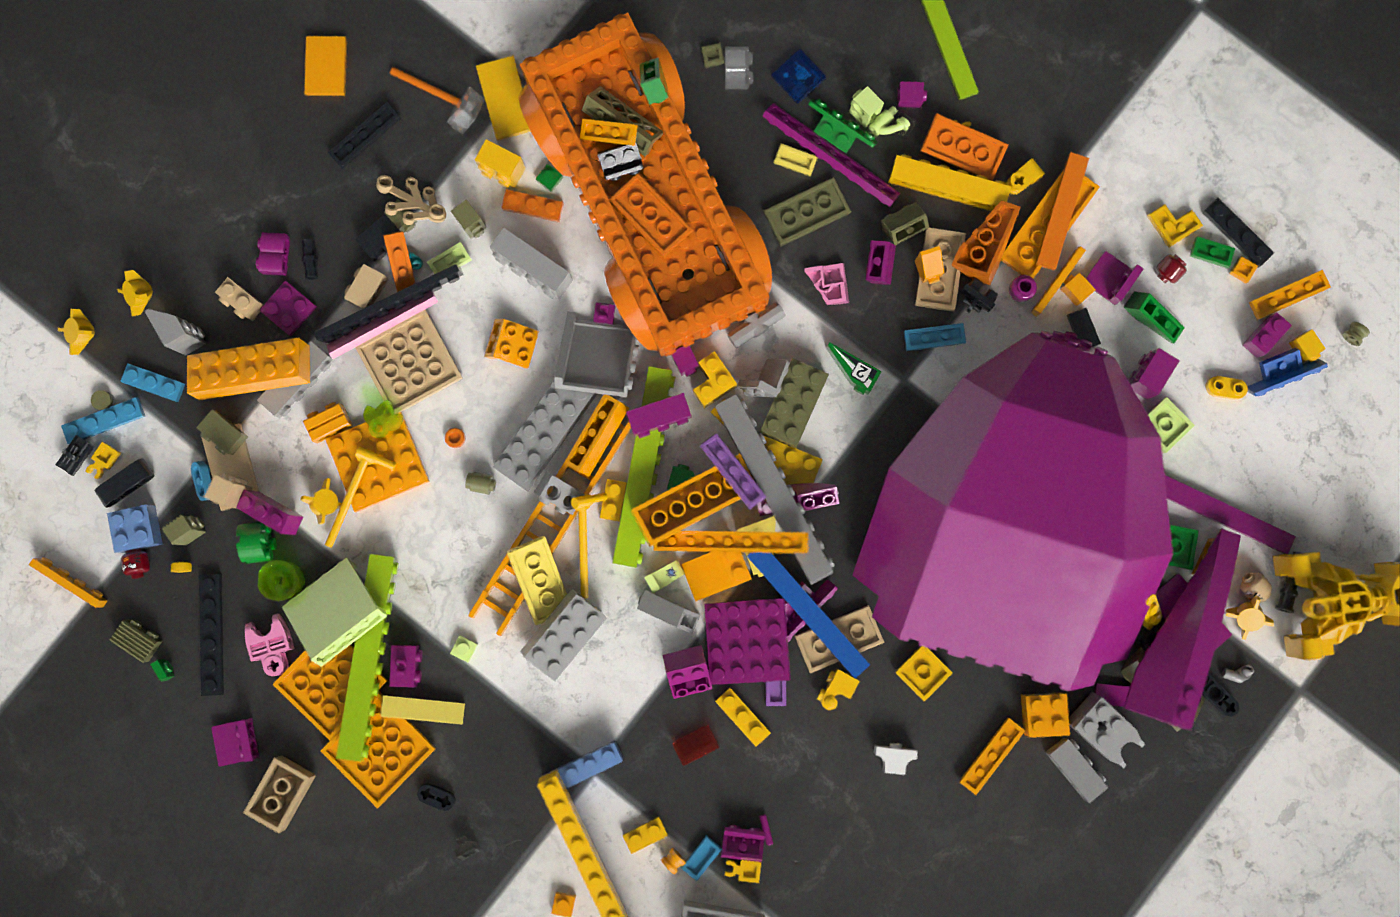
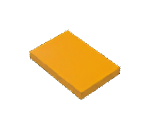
(325, 65)

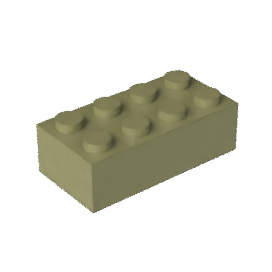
(794, 403)

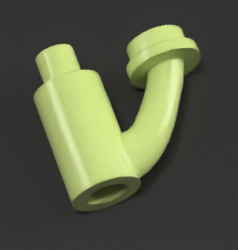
(881, 123)

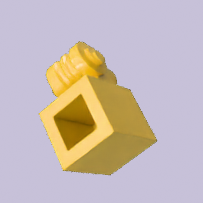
(838, 684)

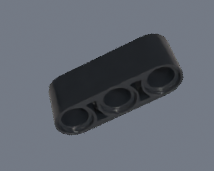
(124, 483)

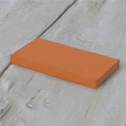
(964, 147)
(650, 215)

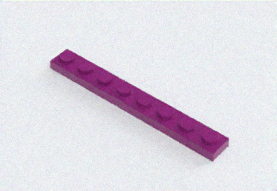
(830, 154)

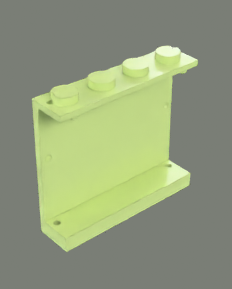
(333, 612)

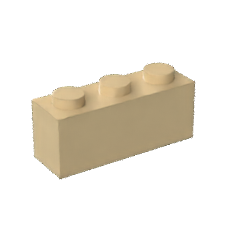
(226, 490)

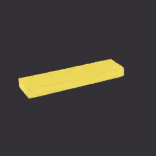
(422, 710)

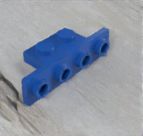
(1283, 370)

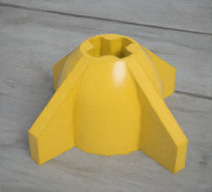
(136, 292)
(77, 331)
(322, 501)
(1249, 616)

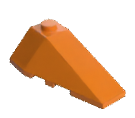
(984, 249)

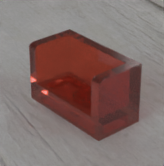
(695, 745)

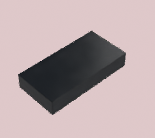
(1083, 326)

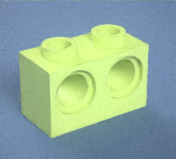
(865, 106)

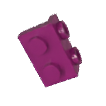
(743, 843)

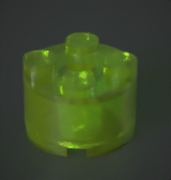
(269, 580)

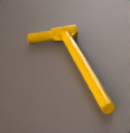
(366, 458)
(582, 503)

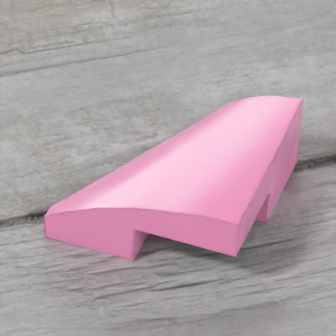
(830, 282)

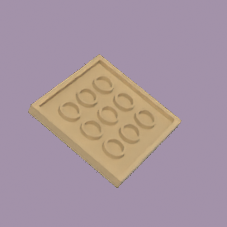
(409, 362)

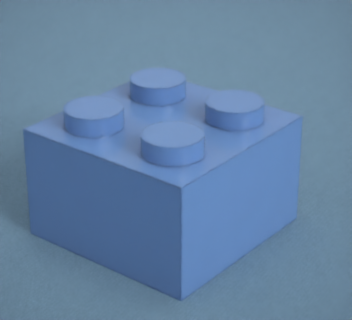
(134, 528)

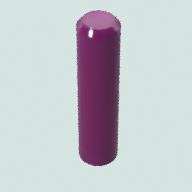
(765, 826)

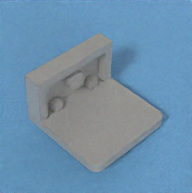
(769, 380)

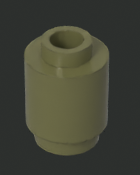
(480, 483)

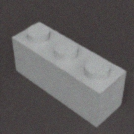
(1077, 769)

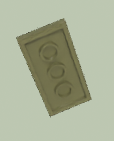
(807, 211)

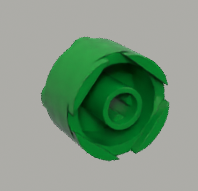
(255, 542)

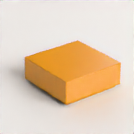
(1243, 269)

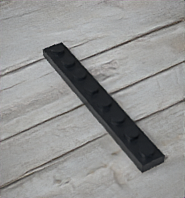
(395, 301)

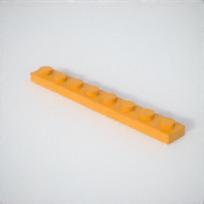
(735, 542)

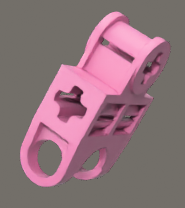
(273, 654)

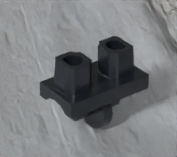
(984, 301)
(74, 455)

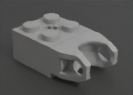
(1103, 728)

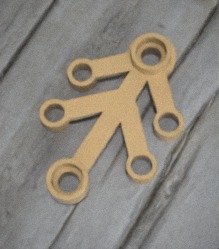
(433, 211)

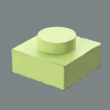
(464, 648)

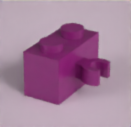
(405, 665)

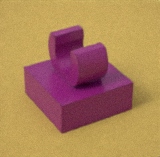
(604, 313)

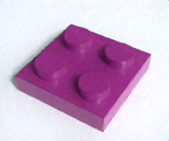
(288, 308)

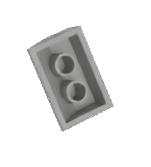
(176, 332)

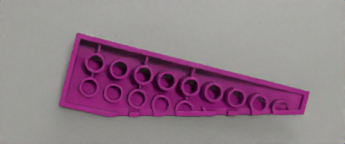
(1177, 663)

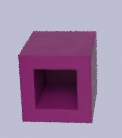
(911, 94)
(685, 361)

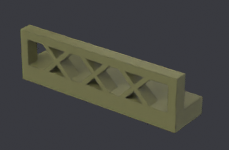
(604, 111)

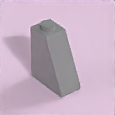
(668, 611)

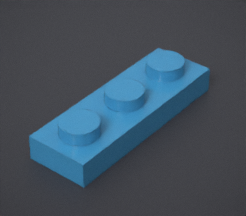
(934, 337)
(152, 382)

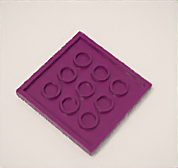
(747, 641)

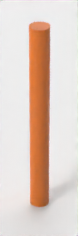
(425, 86)

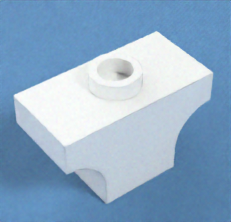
(895, 757)

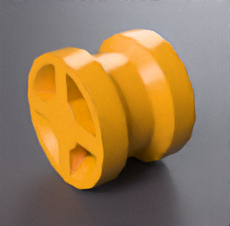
(673, 860)

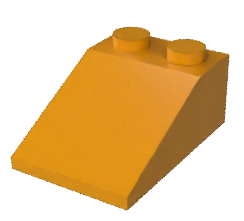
(715, 573)

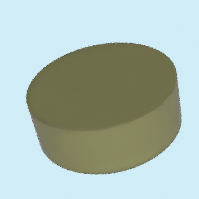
(101, 400)

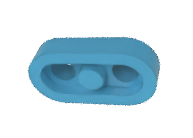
(201, 477)

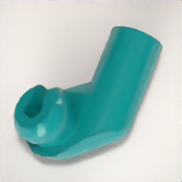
(416, 261)

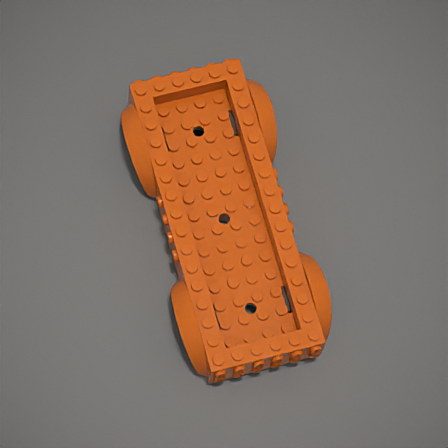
(725, 245)

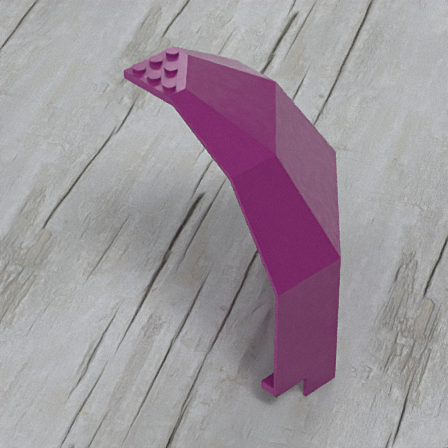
(1025, 517)

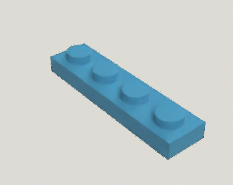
(104, 420)

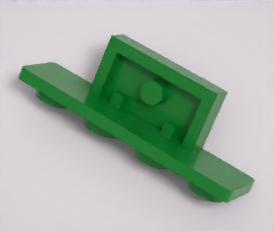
(839, 130)

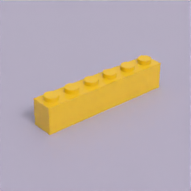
(948, 183)

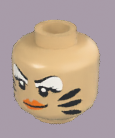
(1256, 585)

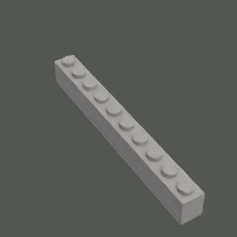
(771, 482)

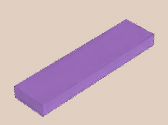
(733, 471)

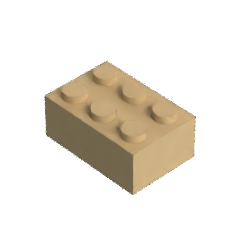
(279, 794)

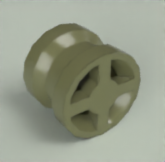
(1356, 333)

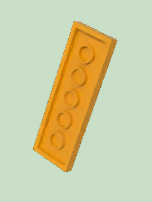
(1025, 246)

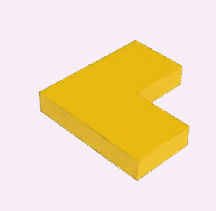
(1171, 229)

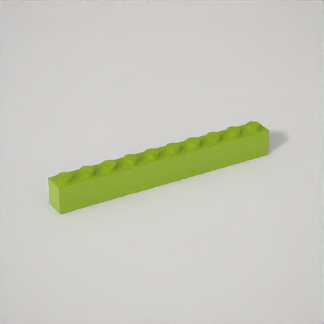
(642, 473)
(366, 664)

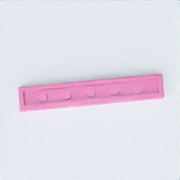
(379, 325)

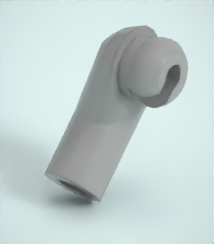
(1239, 675)

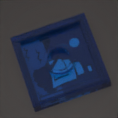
(798, 76)

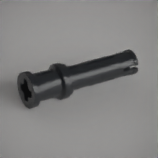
(1288, 594)

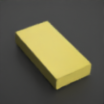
(795, 159)

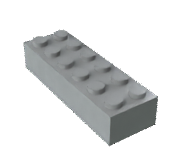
(542, 435)

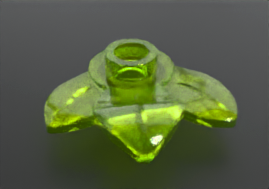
(383, 416)

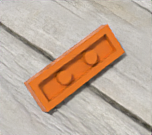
(532, 205)
(399, 260)

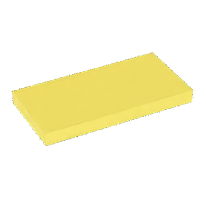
(537, 578)

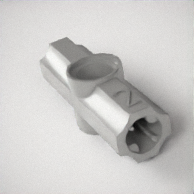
(756, 324)

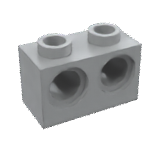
(560, 491)

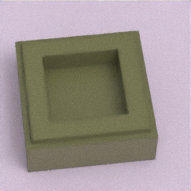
(712, 55)

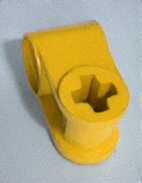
(1026, 176)

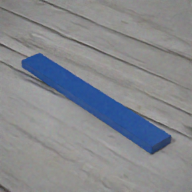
(809, 612)

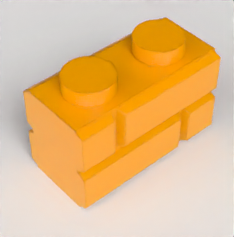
(327, 422)

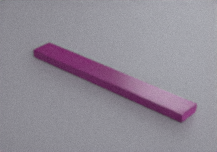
(1228, 516)

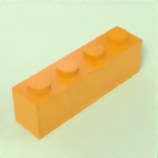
(596, 435)

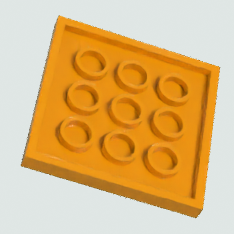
(378, 481)
(320, 690)
(393, 755)

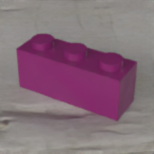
(659, 415)
(269, 512)

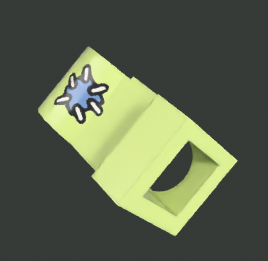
(664, 576)

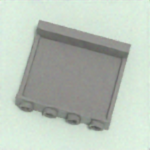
(596, 357)

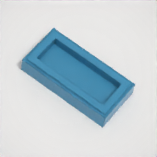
(701, 858)

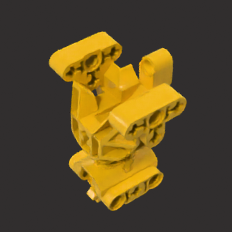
(1339, 601)

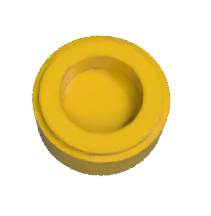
(181, 567)

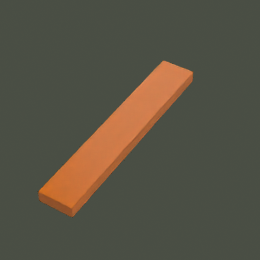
(1062, 211)

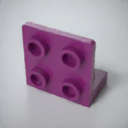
(1112, 277)
(235, 742)

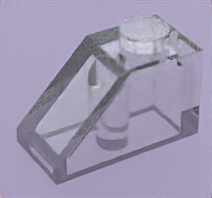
(466, 110)

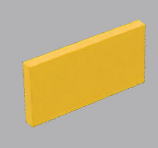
(501, 92)

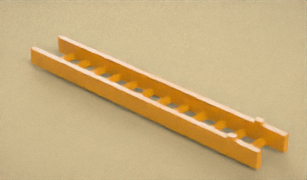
(525, 531)

